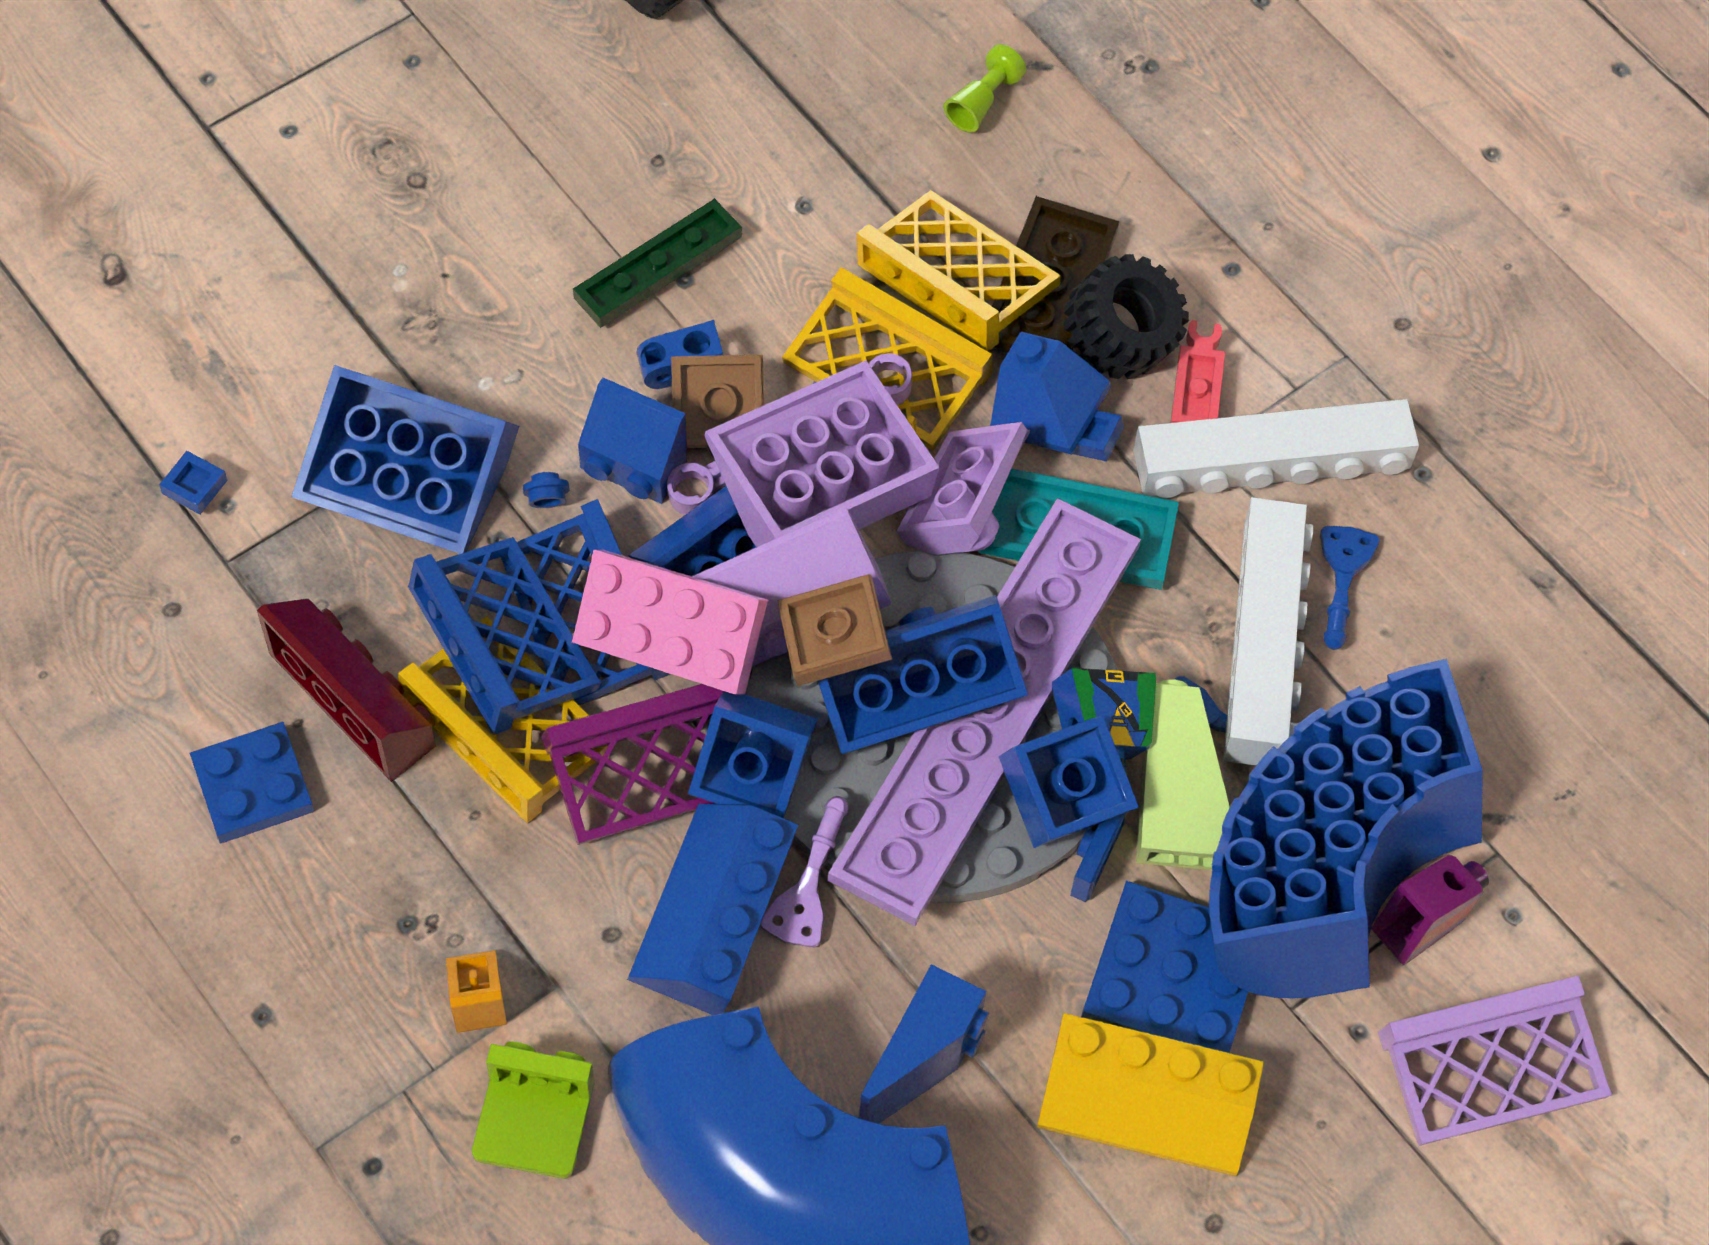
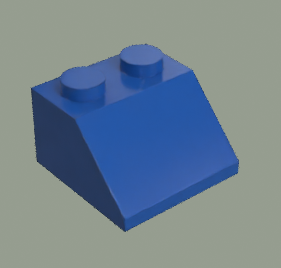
(632, 441)
(752, 754)
(1068, 781)

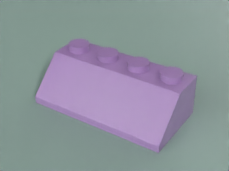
(798, 563)

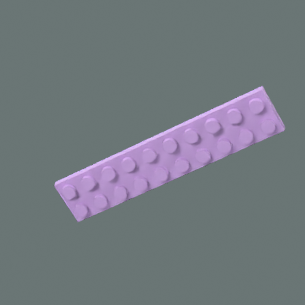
(954, 766)

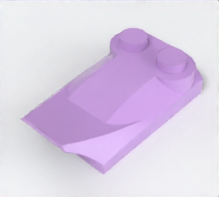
(965, 491)

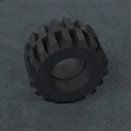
(1150, 300)

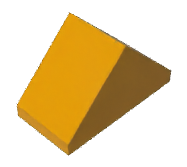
(475, 991)

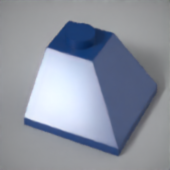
(1048, 392)

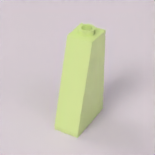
(1180, 784)

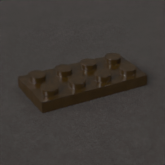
(1069, 244)

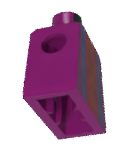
(1441, 895)

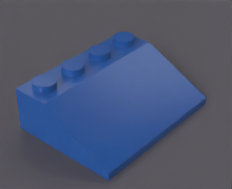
(403, 460)

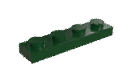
(657, 263)

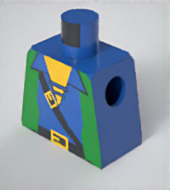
(1120, 696)

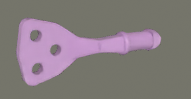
(805, 891)

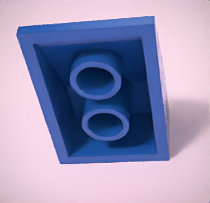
(928, 1045)

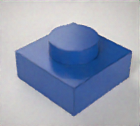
(1100, 436)
(193, 482)

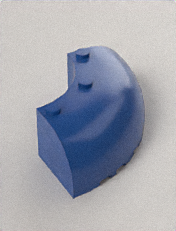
(1337, 828)
(767, 1160)

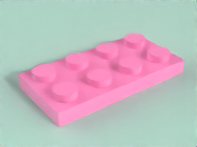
(669, 621)

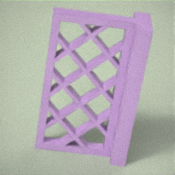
(1484, 1017)

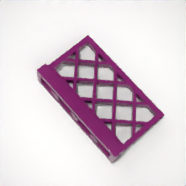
(628, 724)

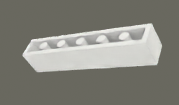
(1275, 448)
(1266, 630)

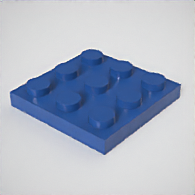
(1164, 973)

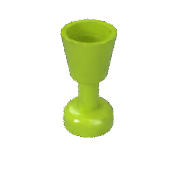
(971, 103)

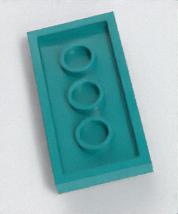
(1030, 496)

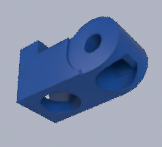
(656, 352)

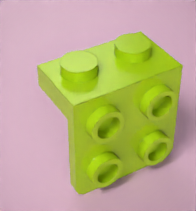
(533, 1110)

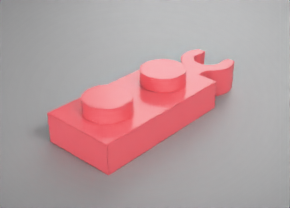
(1198, 377)

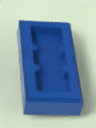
(1095, 850)

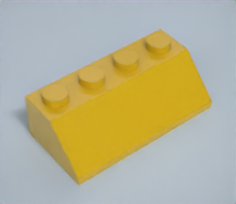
(1150, 1094)

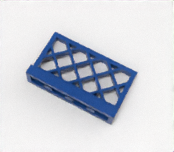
(597, 536)
(469, 652)

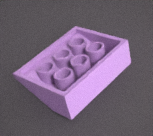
(822, 453)

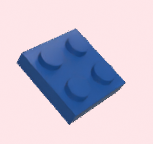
(251, 782)

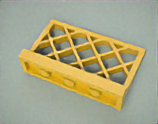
(933, 286)
(907, 326)
(480, 748)

